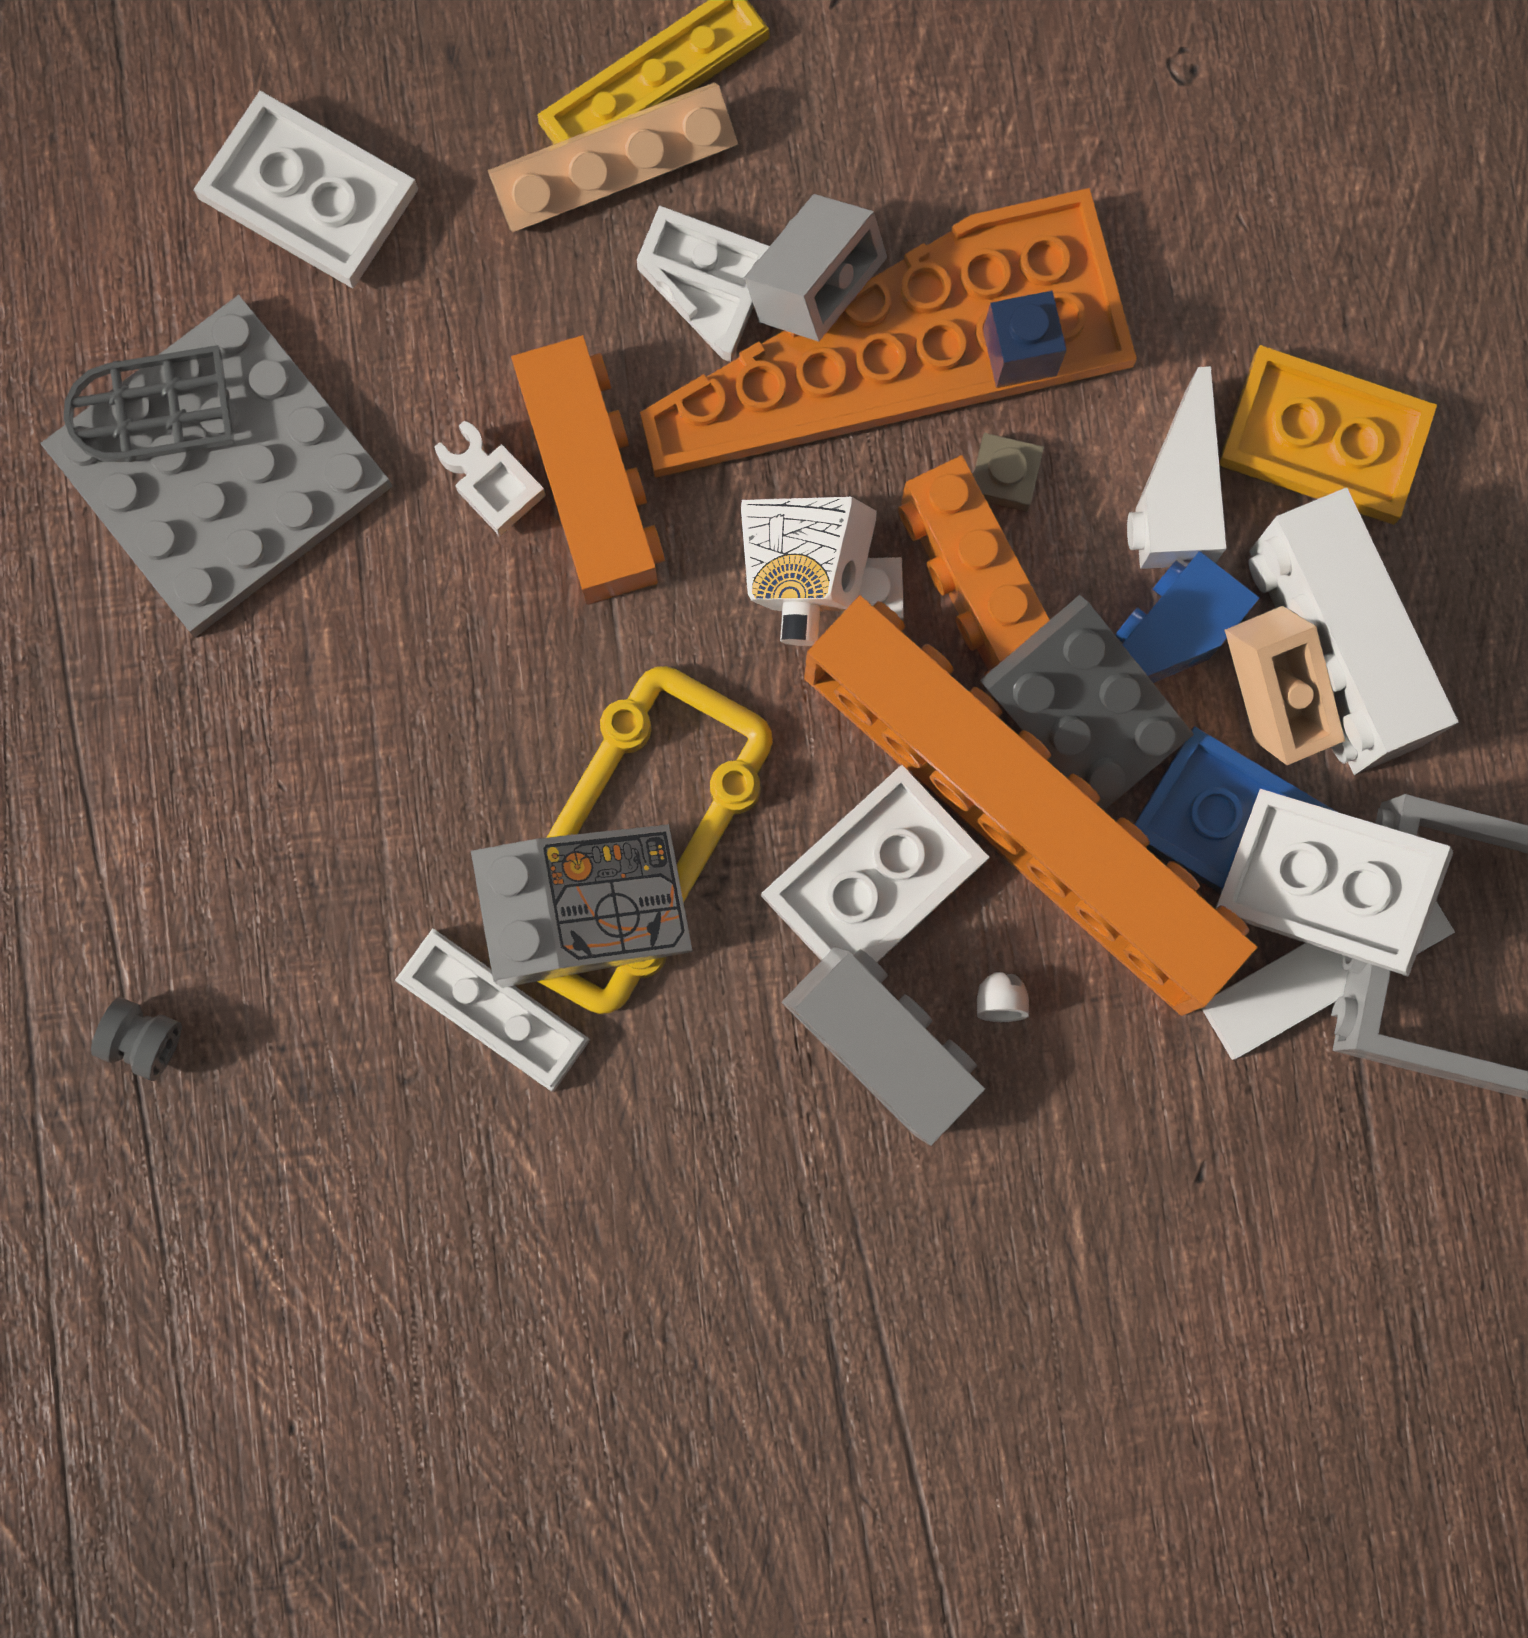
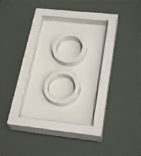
(306, 189)
(876, 871)
(1335, 881)

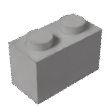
(816, 267)

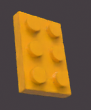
(1327, 433)

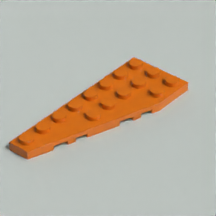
(907, 341)

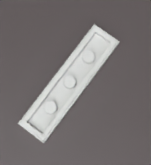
(1289, 992)

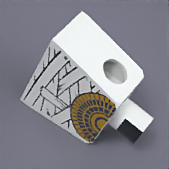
(805, 558)

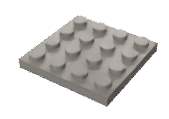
(231, 515)

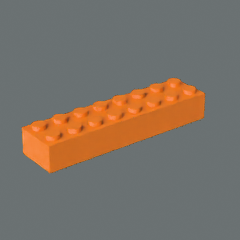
(1027, 807)

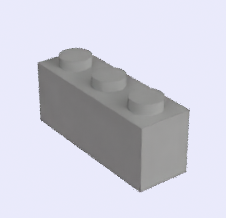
(885, 1042)

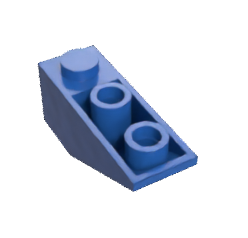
(1187, 619)

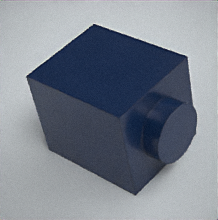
(1024, 339)

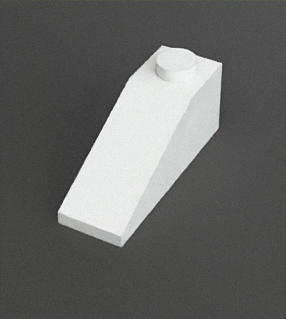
(1183, 494)

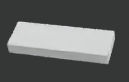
(496, 1016)

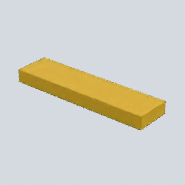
(659, 68)

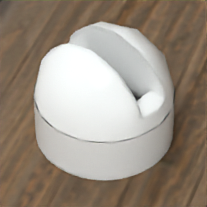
(1002, 998)

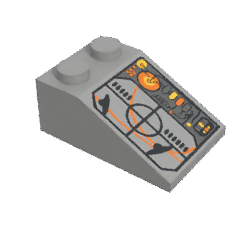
(580, 903)

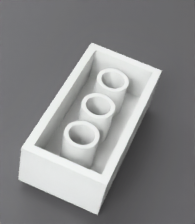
(1331, 574)

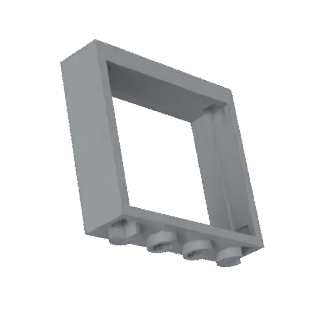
(1366, 985)

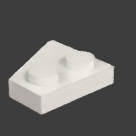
(702, 275)

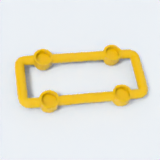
(732, 788)

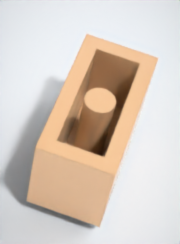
(1285, 684)

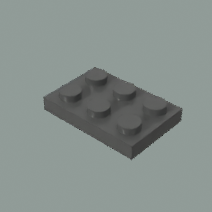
(1088, 702)

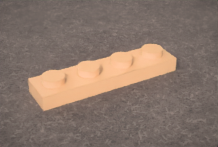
(613, 157)

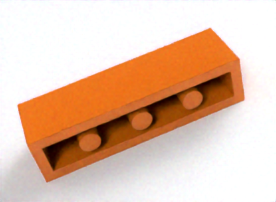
(586, 469)

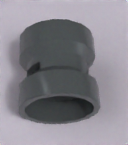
(141, 1040)

